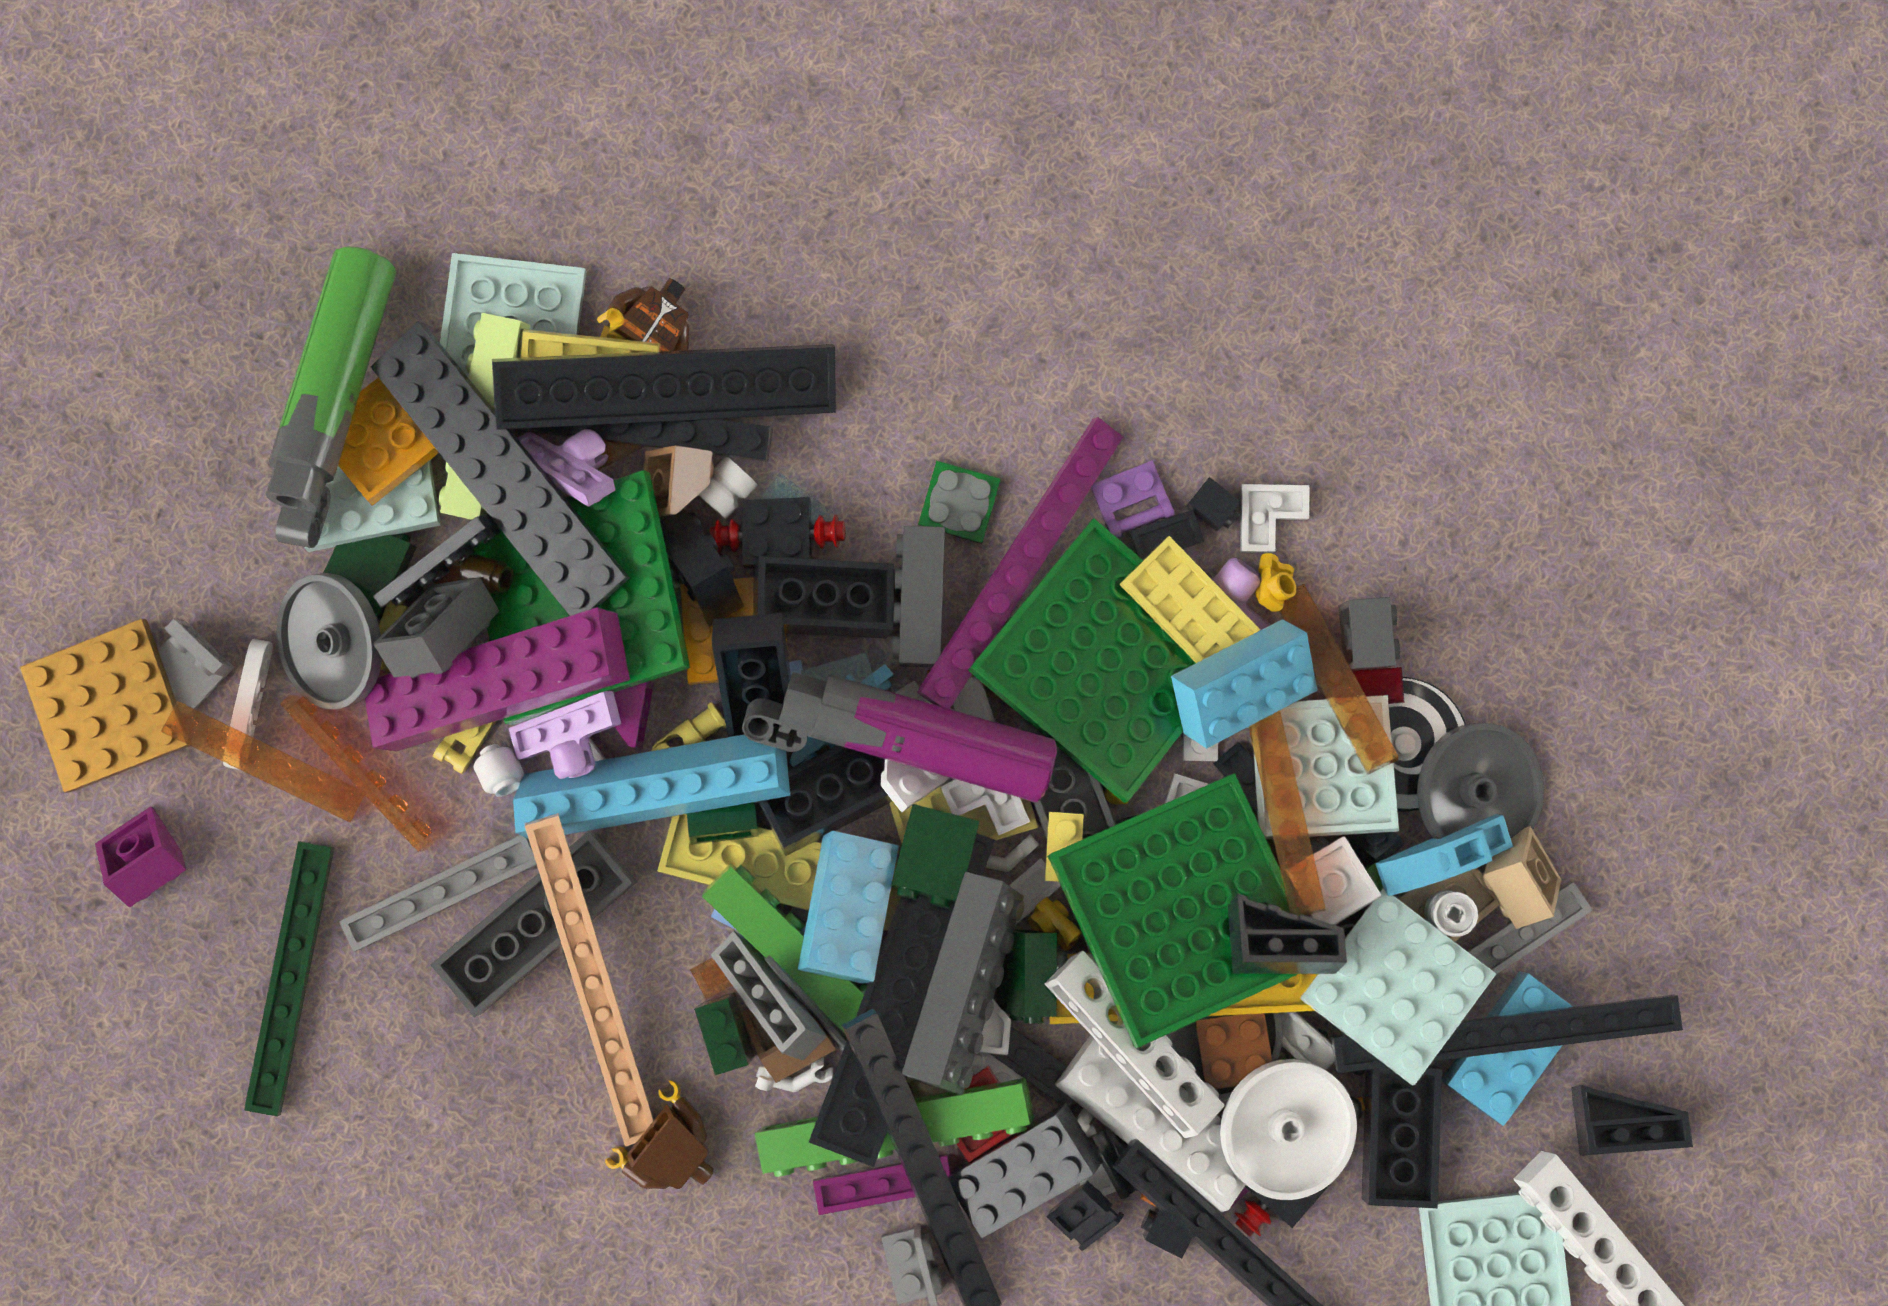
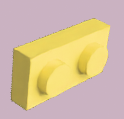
(1062, 831)

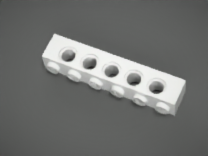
(1140, 1065)
(1536, 1184)

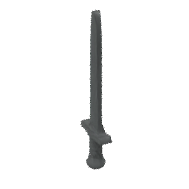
(808, 1002)

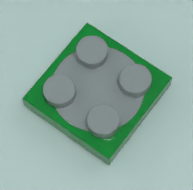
(959, 501)

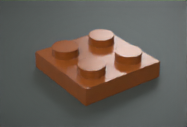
(1232, 1047)

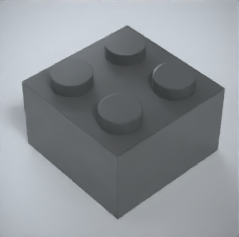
(1368, 633)

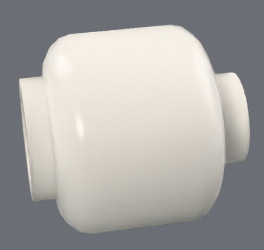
(498, 770)

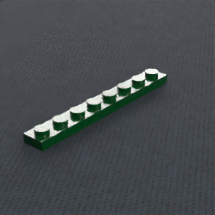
(289, 978)

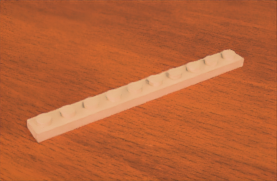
(590, 976)

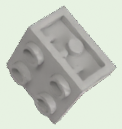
(192, 664)
(909, 1265)

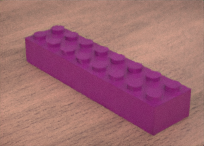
(499, 680)

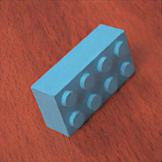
(1244, 683)
(848, 907)
(1502, 1080)

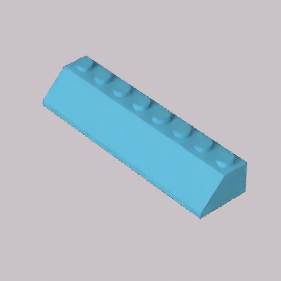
(655, 785)

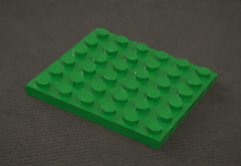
(645, 604)
(1090, 665)
(1158, 904)

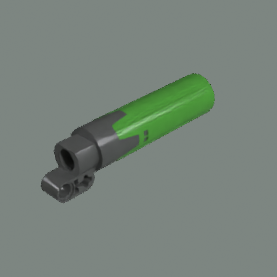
(327, 391)

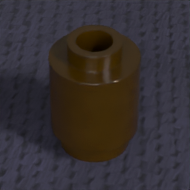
(493, 572)

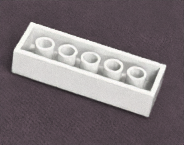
(1120, 1105)

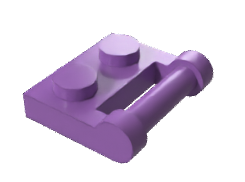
(1129, 489)

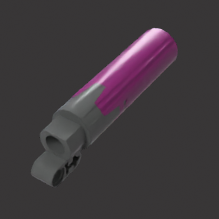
(905, 733)

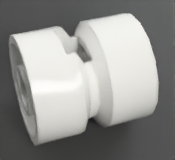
(726, 487)
(1451, 913)

